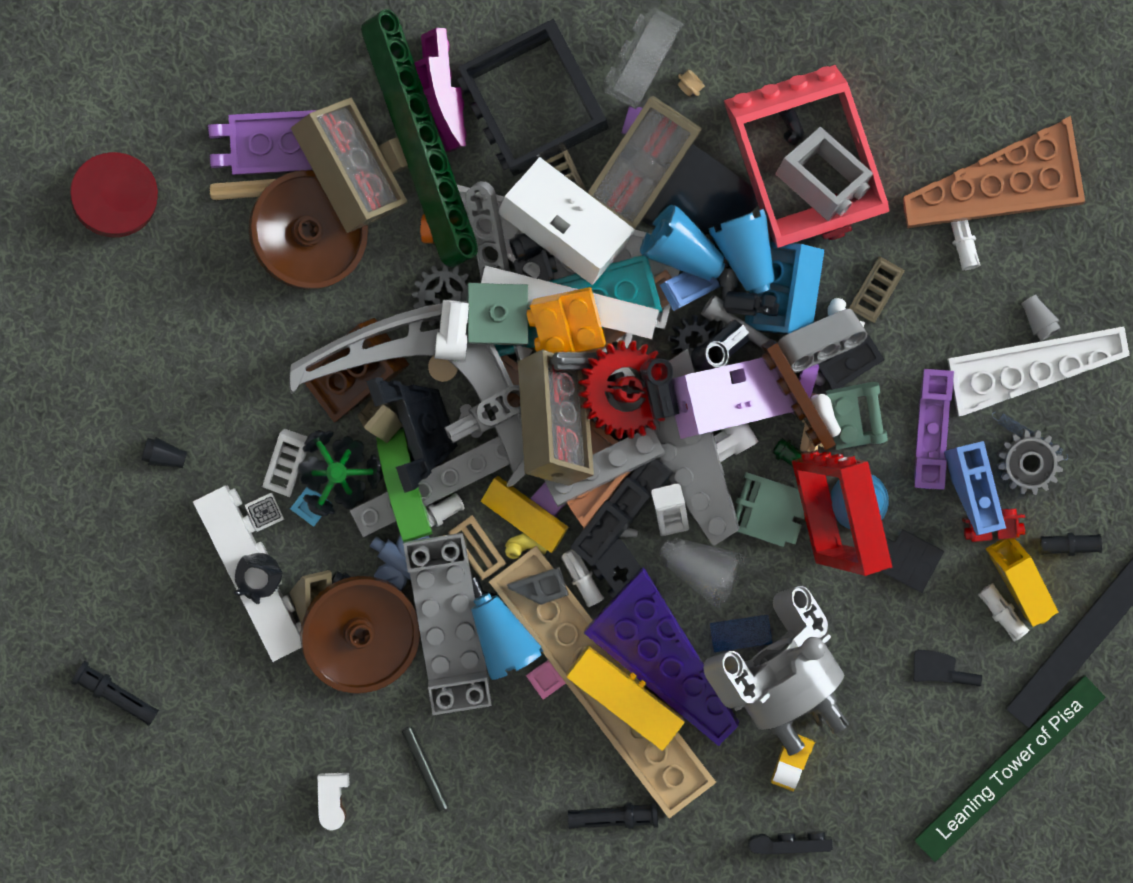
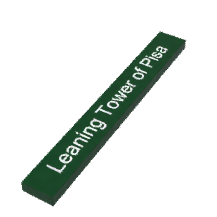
(1009, 768)

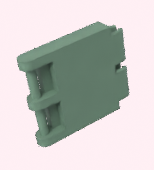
(769, 510)

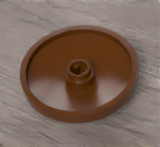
(301, 235)
(360, 634)

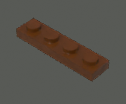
(791, 385)

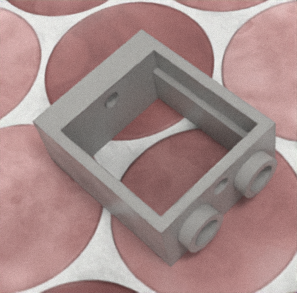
(810, 188)

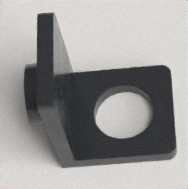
(546, 264)

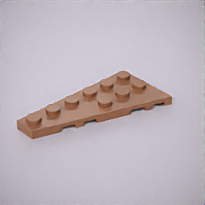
(1017, 179)

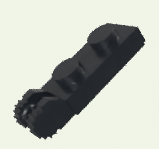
(788, 843)

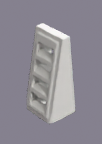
(292, 438)
(670, 509)

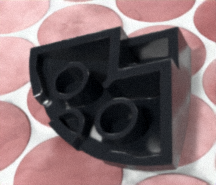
(704, 192)

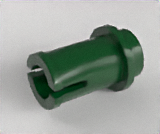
(786, 451)

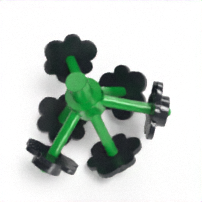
(318, 472)

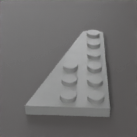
(695, 466)

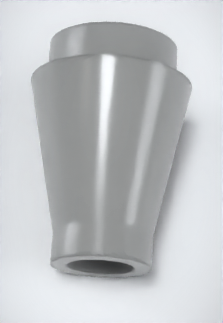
(1041, 319)

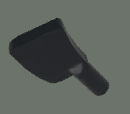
(941, 668)

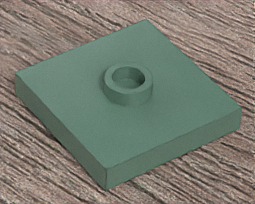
(497, 314)

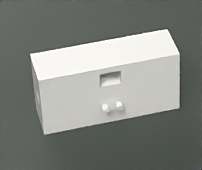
(565, 221)

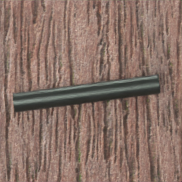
(425, 768)

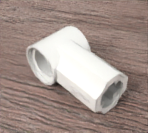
(451, 338)
(734, 440)

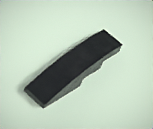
(620, 511)

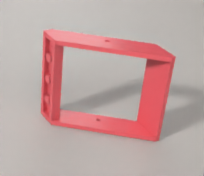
(787, 95)

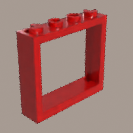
(862, 508)

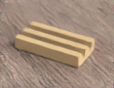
(491, 568)

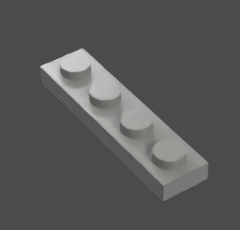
(611, 464)

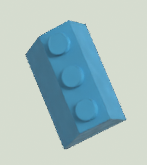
(795, 287)

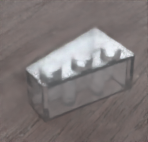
(642, 56)

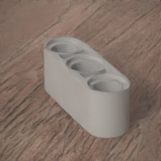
(822, 340)

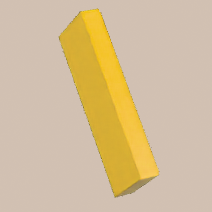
(524, 514)

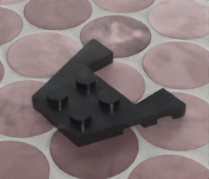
(424, 424)

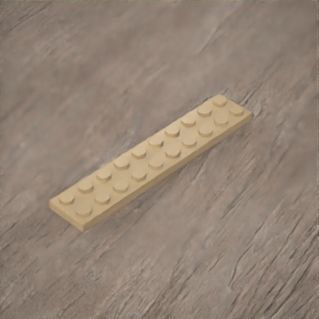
(670, 775)

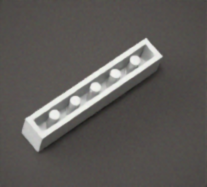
(233, 540)

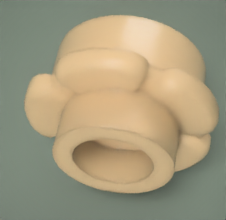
(690, 83)

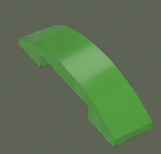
(408, 506)

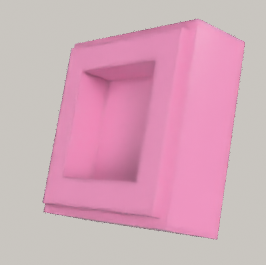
(545, 679)

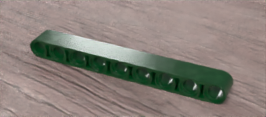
(419, 138)

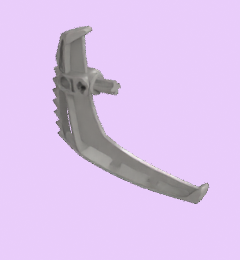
(481, 368)

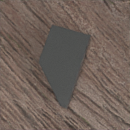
(542, 586)

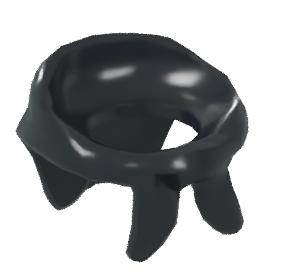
(259, 561)

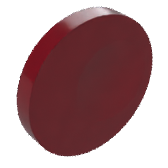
(114, 194)

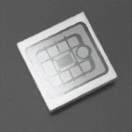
(264, 512)

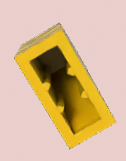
(1022, 580)

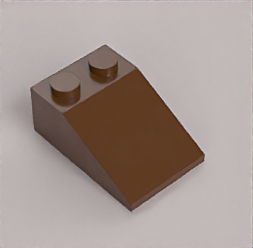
(348, 388)

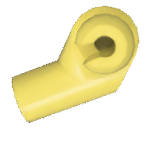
(520, 543)

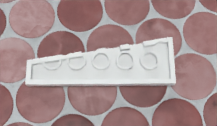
(1012, 371)

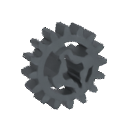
(430, 295)

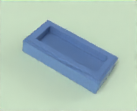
(686, 288)

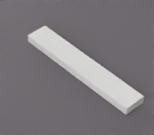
(612, 312)

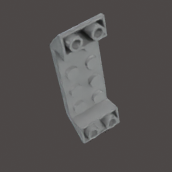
(446, 624)

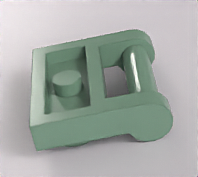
(848, 417)

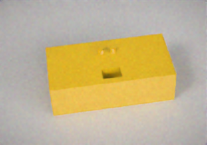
(625, 697)

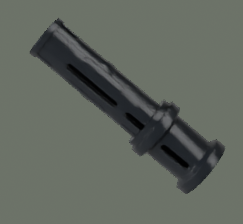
(103, 687)
(626, 816)

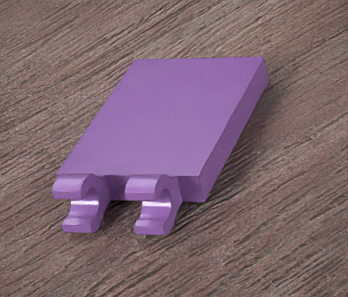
(260, 143)

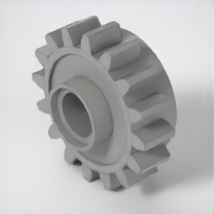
(1025, 446)

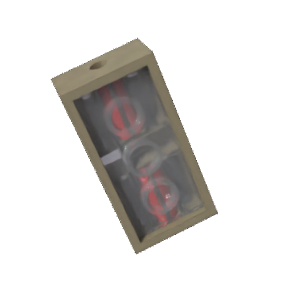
(644, 161)
(349, 164)
(553, 423)

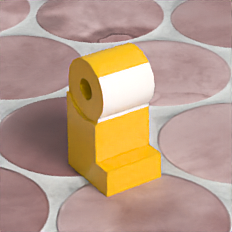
(790, 767)

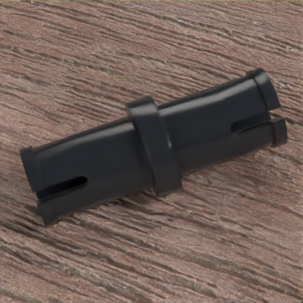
(1071, 544)

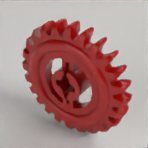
(597, 384)

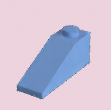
(975, 486)

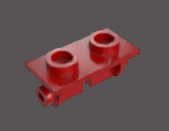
(1012, 530)

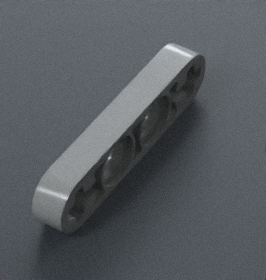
(495, 237)

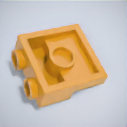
(566, 322)

